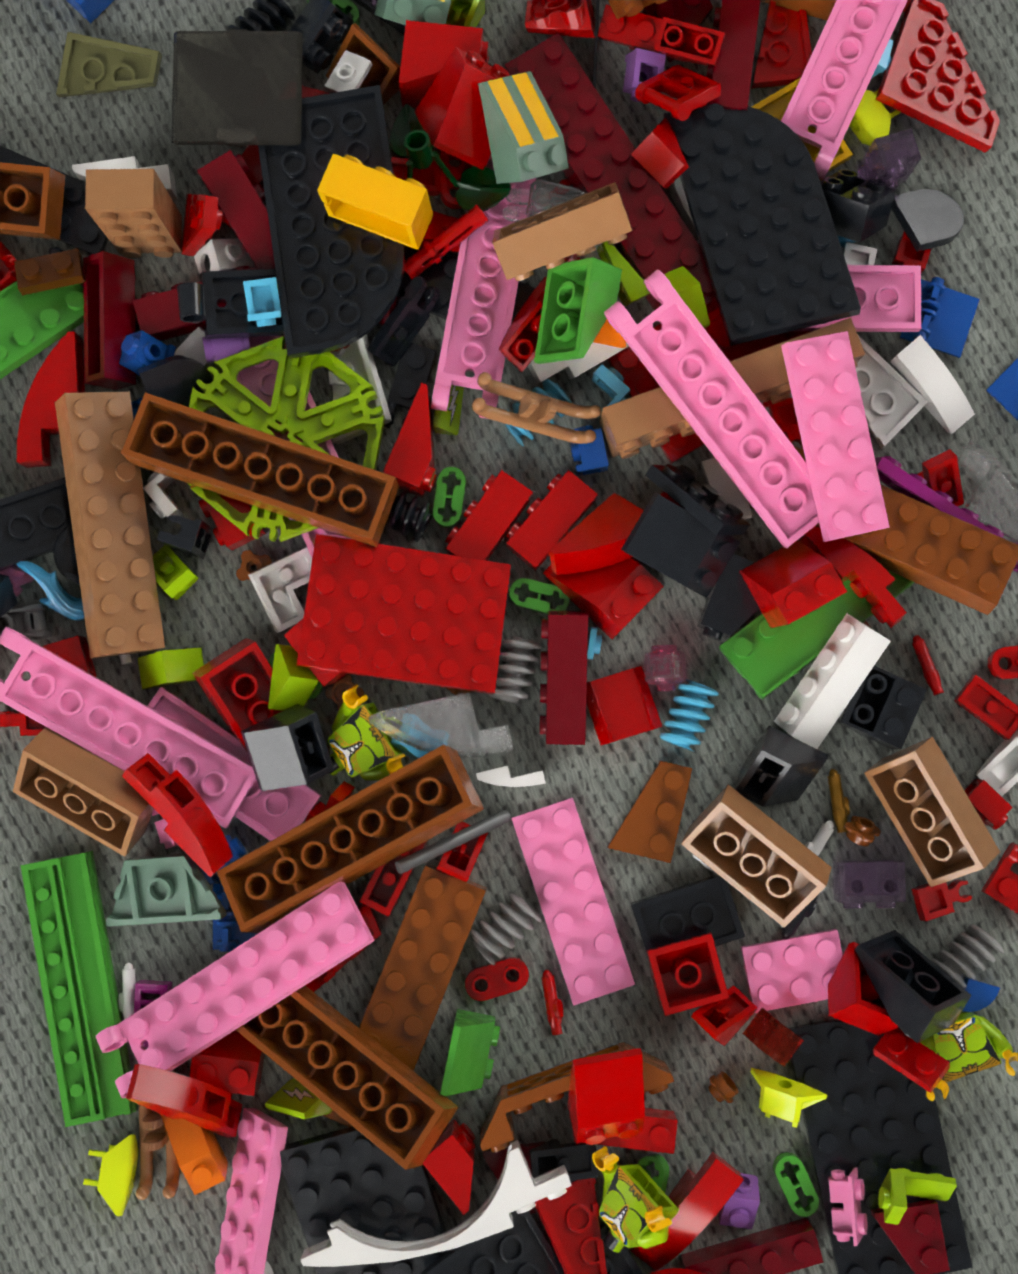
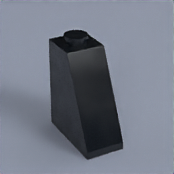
(729, 602)

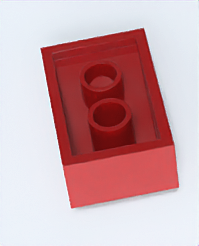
(413, 451)
(609, 593)
(238, 686)
(607, 1096)

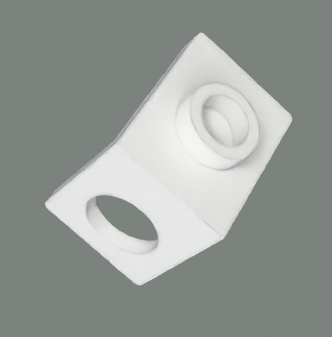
(348, 73)
(223, 255)

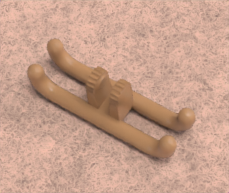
(534, 411)
(151, 1138)

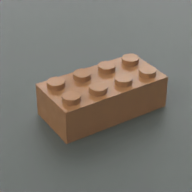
(134, 211)
(561, 232)
(82, 791)
(932, 812)
(756, 856)

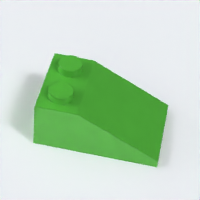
(575, 308)
(468, 1052)

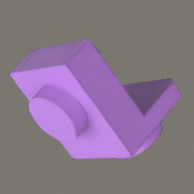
(743, 1205)

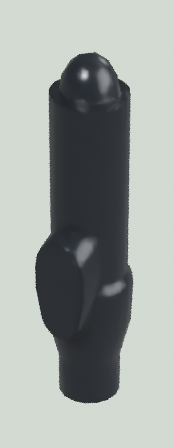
(792, 927)

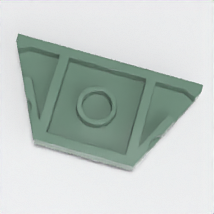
(163, 892)

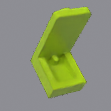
(903, 1182)

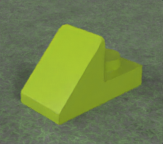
(172, 573)

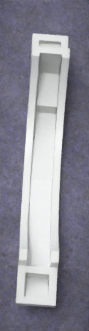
(513, 1192)

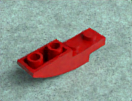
(665, 36)
(521, 337)
(866, 574)
(182, 807)
(185, 1099)

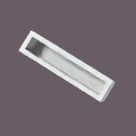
(831, 681)

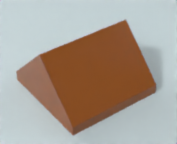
(384, 69)

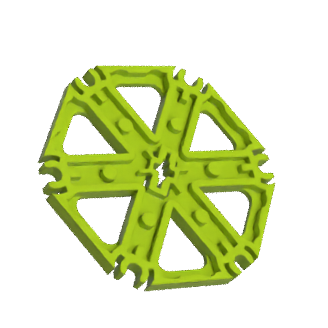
(287, 408)

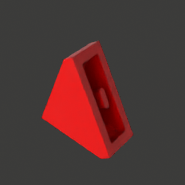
(661, 154)
(461, 860)
(726, 1016)

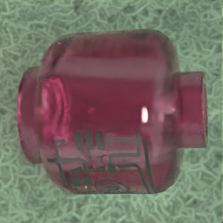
(665, 667)

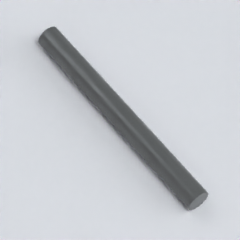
(452, 841)

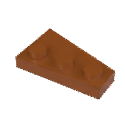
(655, 817)

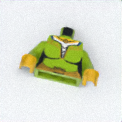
(358, 744)
(970, 1048)
(632, 1205)

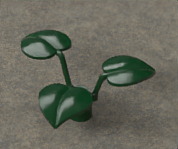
(412, 142)

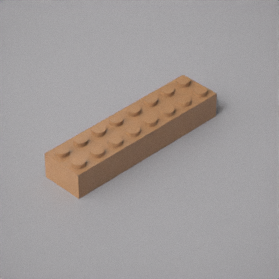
(654, 417)
(109, 525)

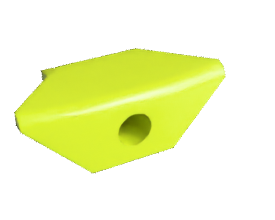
(871, 119)
(784, 1096)
(117, 1173)

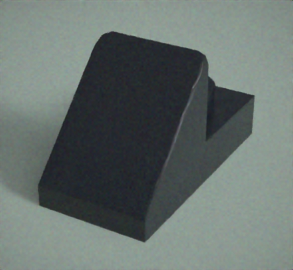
(574, 1156)

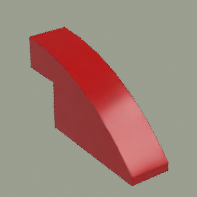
(59, 374)
(598, 538)
(699, 1201)

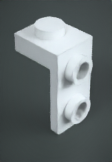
(162, 503)

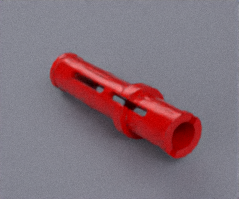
(445, 241)

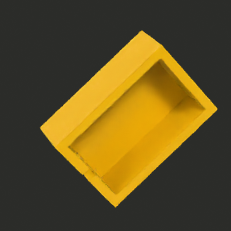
(376, 200)

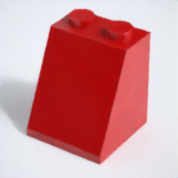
(427, 50)
(454, 110)
(792, 583)

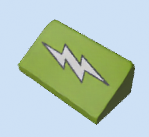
(449, 421)
(297, 1101)

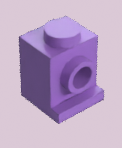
(643, 64)

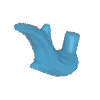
(57, 597)

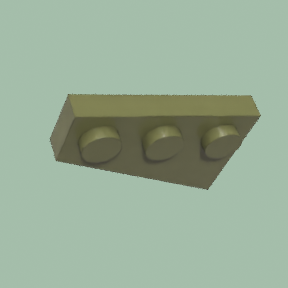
(104, 66)

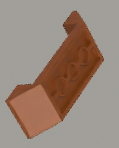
(551, 1085)

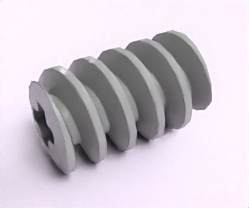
(515, 669)
(503, 928)
(968, 954)

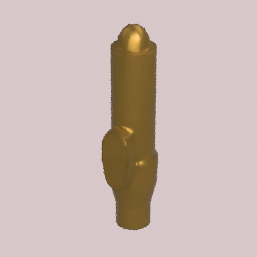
(839, 803)

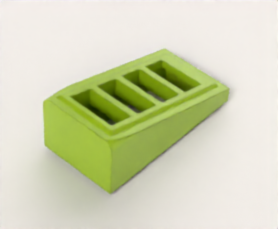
(631, 284)

